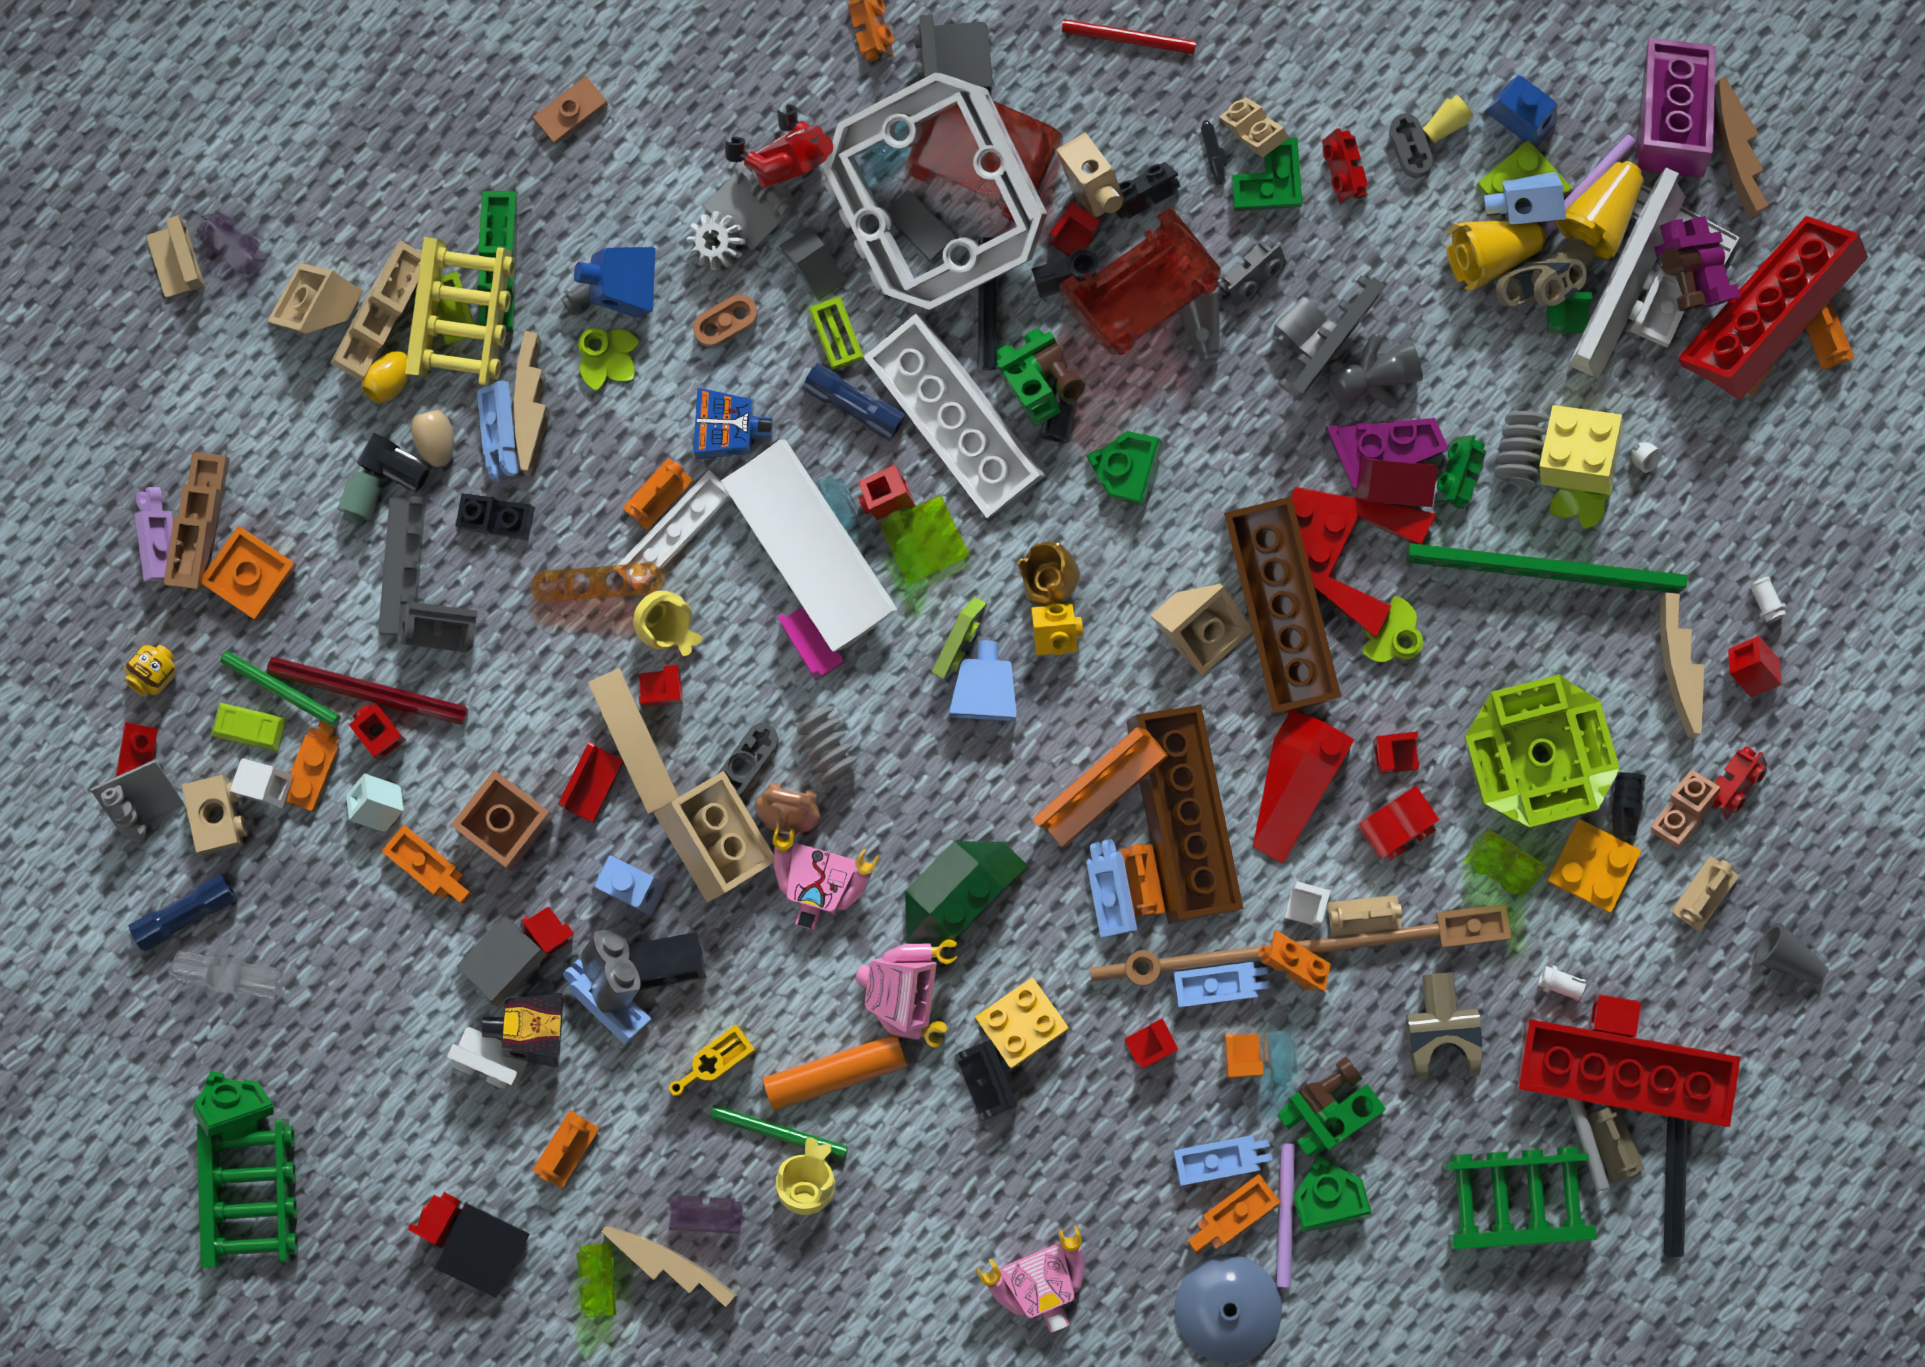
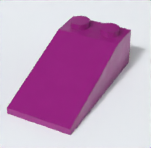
(1677, 108)

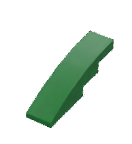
(497, 230)

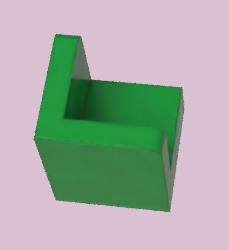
(1570, 314)

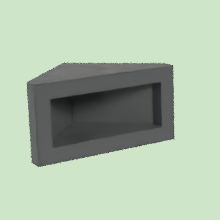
(813, 262)

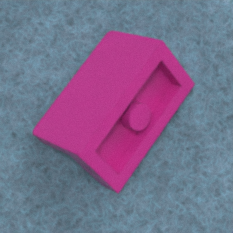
(810, 644)

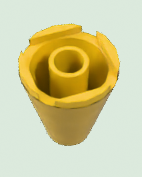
(1604, 210)
(1490, 249)

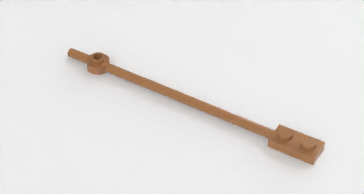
(1452, 929)

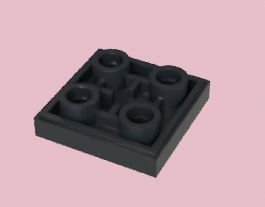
(480, 1249)

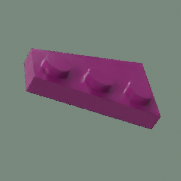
(1397, 441)

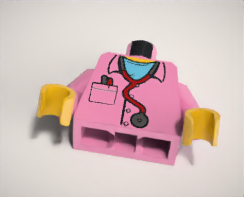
(818, 878)

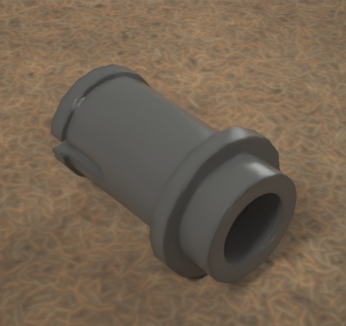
(577, 298)

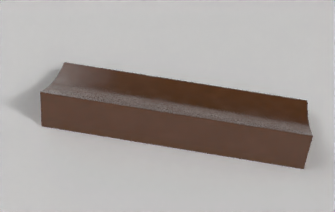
(1282, 606)
(1187, 818)

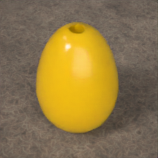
(386, 377)

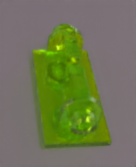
(597, 1265)

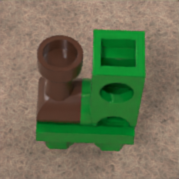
(1029, 369)
(1323, 1114)

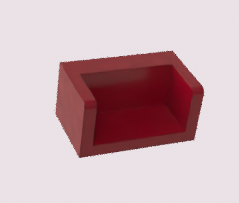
(1396, 482)

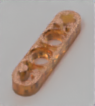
(598, 586)

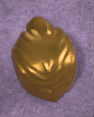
(1049, 574)

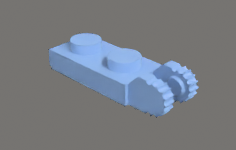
(497, 431)

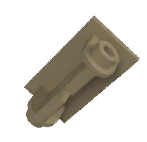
(1615, 1143)

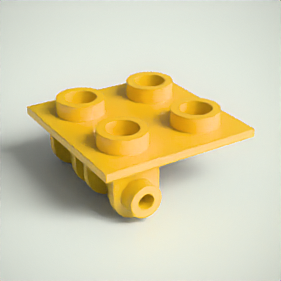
(1022, 1023)

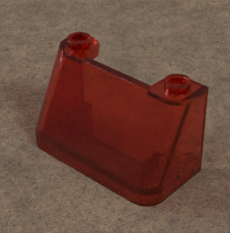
(950, 148)
(1142, 285)

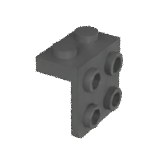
(954, 51)

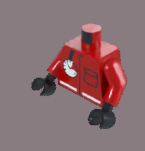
(788, 155)

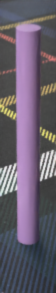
(1613, 157)
(1285, 1220)

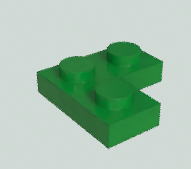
(1276, 187)

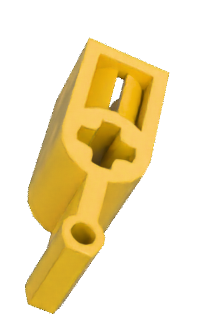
(716, 1050)

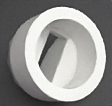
(1646, 456)

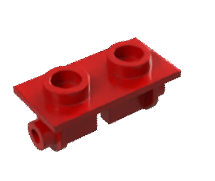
(1340, 151)
(136, 747)
(1746, 772)

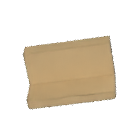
(175, 258)

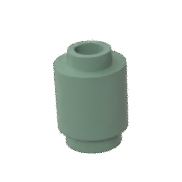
(359, 498)

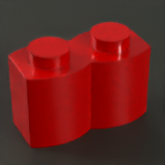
(1398, 823)

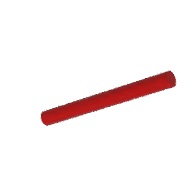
(1128, 36)

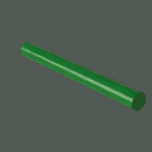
(280, 689)
(772, 1130)

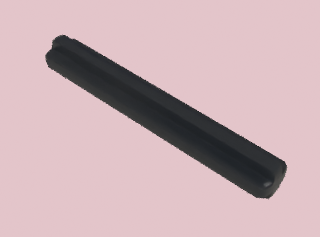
(987, 322)
(1675, 1187)

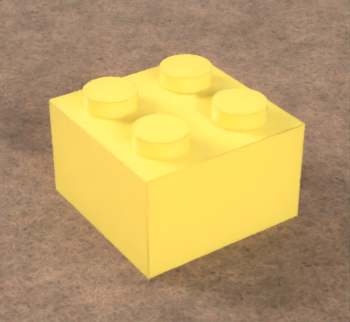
(1581, 449)

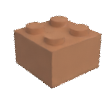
(502, 820)

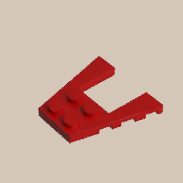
(1325, 528)

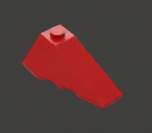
(1298, 773)

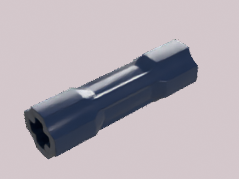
(874, 414)
(160, 925)

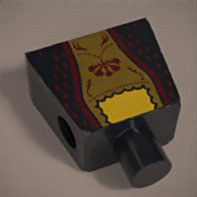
(529, 1028)

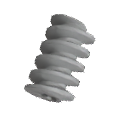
(1519, 448)
(825, 744)

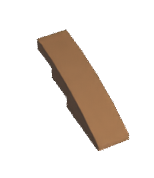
(1735, 137)
(196, 521)

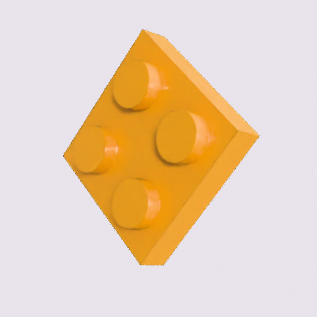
(1593, 865)

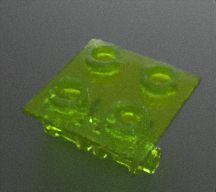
(924, 539)
(1504, 863)

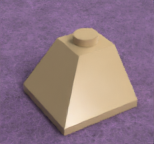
(315, 300)
(1202, 625)

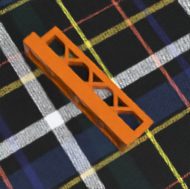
(1101, 786)

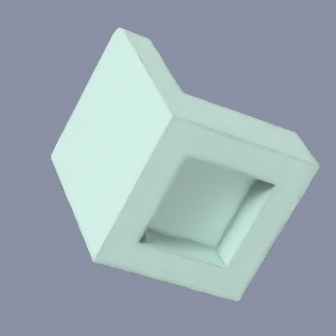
(374, 802)

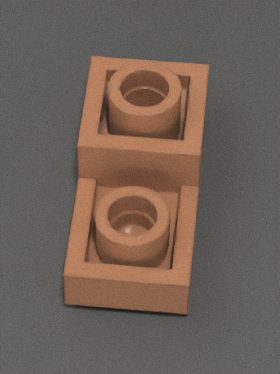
(1686, 810)

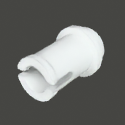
(1768, 600)
(1561, 983)

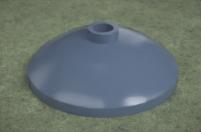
(1201, 1305)

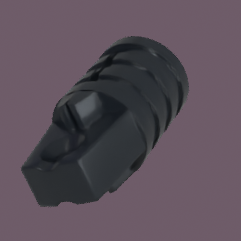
(1059, 426)
(1627, 803)

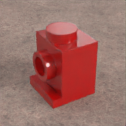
(885, 493)
(362, 726)
(437, 1219)

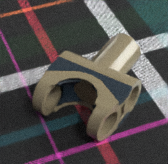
(1553, 278)
(1443, 1025)

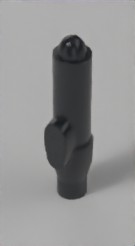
(1215, 154)

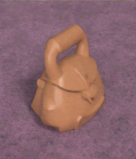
(787, 809)

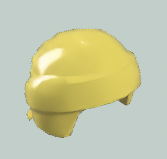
(664, 622)
(809, 1196)

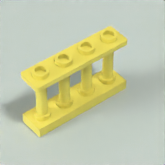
(431, 291)

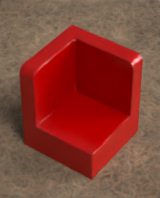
(1074, 230)
(1754, 666)
(661, 687)
(1396, 752)
(547, 931)
(1615, 1015)
(1151, 1044)

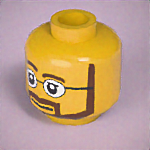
(150, 670)

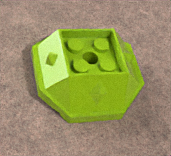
(1562, 721)

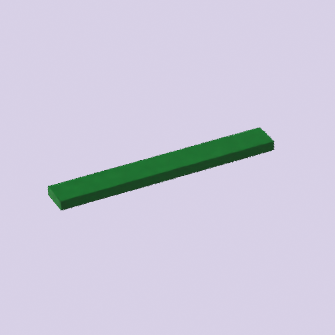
(1546, 568)

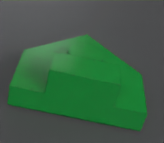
(1128, 466)
(230, 1106)
(1330, 1198)

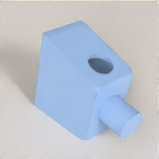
(1542, 202)
(984, 687)
(629, 885)

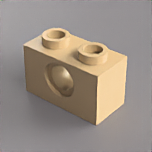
(200, 800)

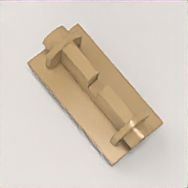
(1705, 893)
(1364, 915)

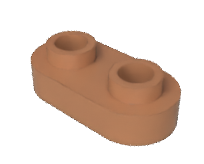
(723, 319)

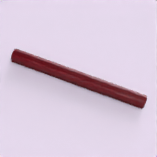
(367, 690)

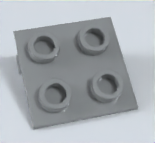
(753, 207)
(137, 798)

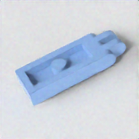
(1110, 890)
(1219, 984)
(623, 1023)
(1219, 1159)

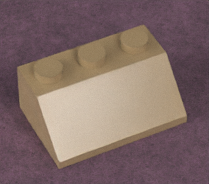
(715, 836)

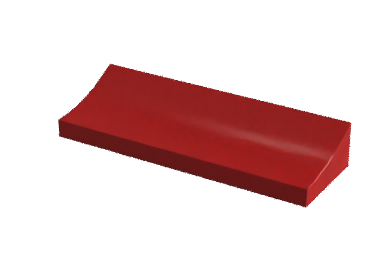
(1775, 306)
(1628, 1072)

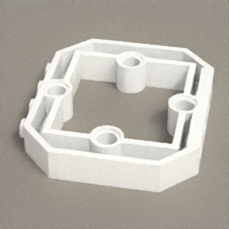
(848, 184)

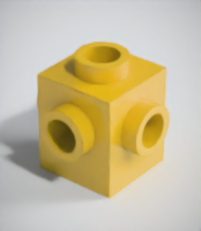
(1056, 629)

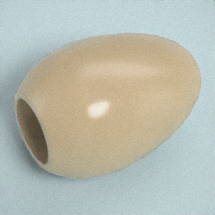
(433, 437)

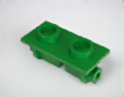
(1464, 456)

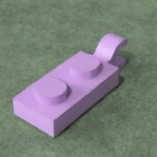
(153, 533)

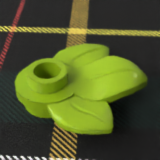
(610, 360)
(1584, 504)
(1398, 624)

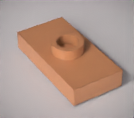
(570, 110)

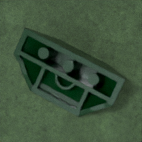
(958, 890)

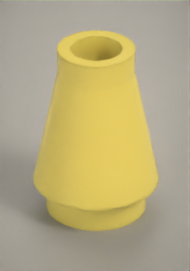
(1448, 119)

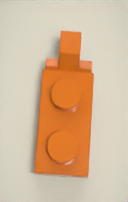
(313, 766)
(426, 865)
(1234, 1215)

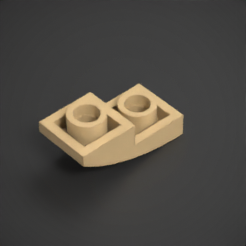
(1253, 127)

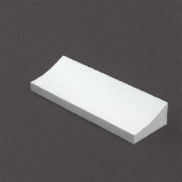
(1628, 276)
(954, 415)
(809, 546)

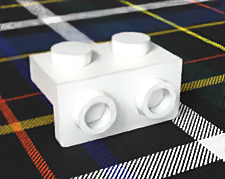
(1658, 313)
(487, 1057)

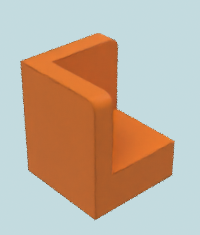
(1242, 1055)

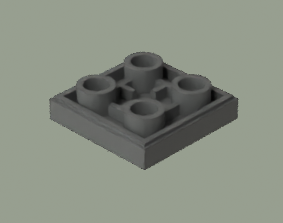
(501, 960)

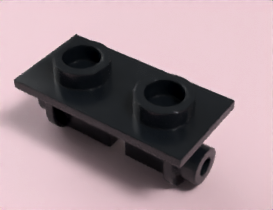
(1157, 181)

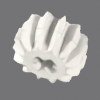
(726, 235)

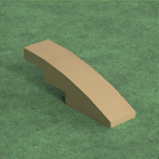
(379, 311)
(528, 413)
(1684, 678)
(633, 740)
(656, 1259)

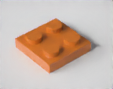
(247, 573)

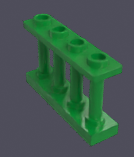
(214, 1212)
(1503, 1231)

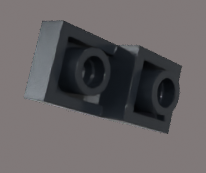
(494, 516)

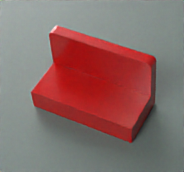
(590, 782)

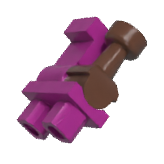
(1697, 263)

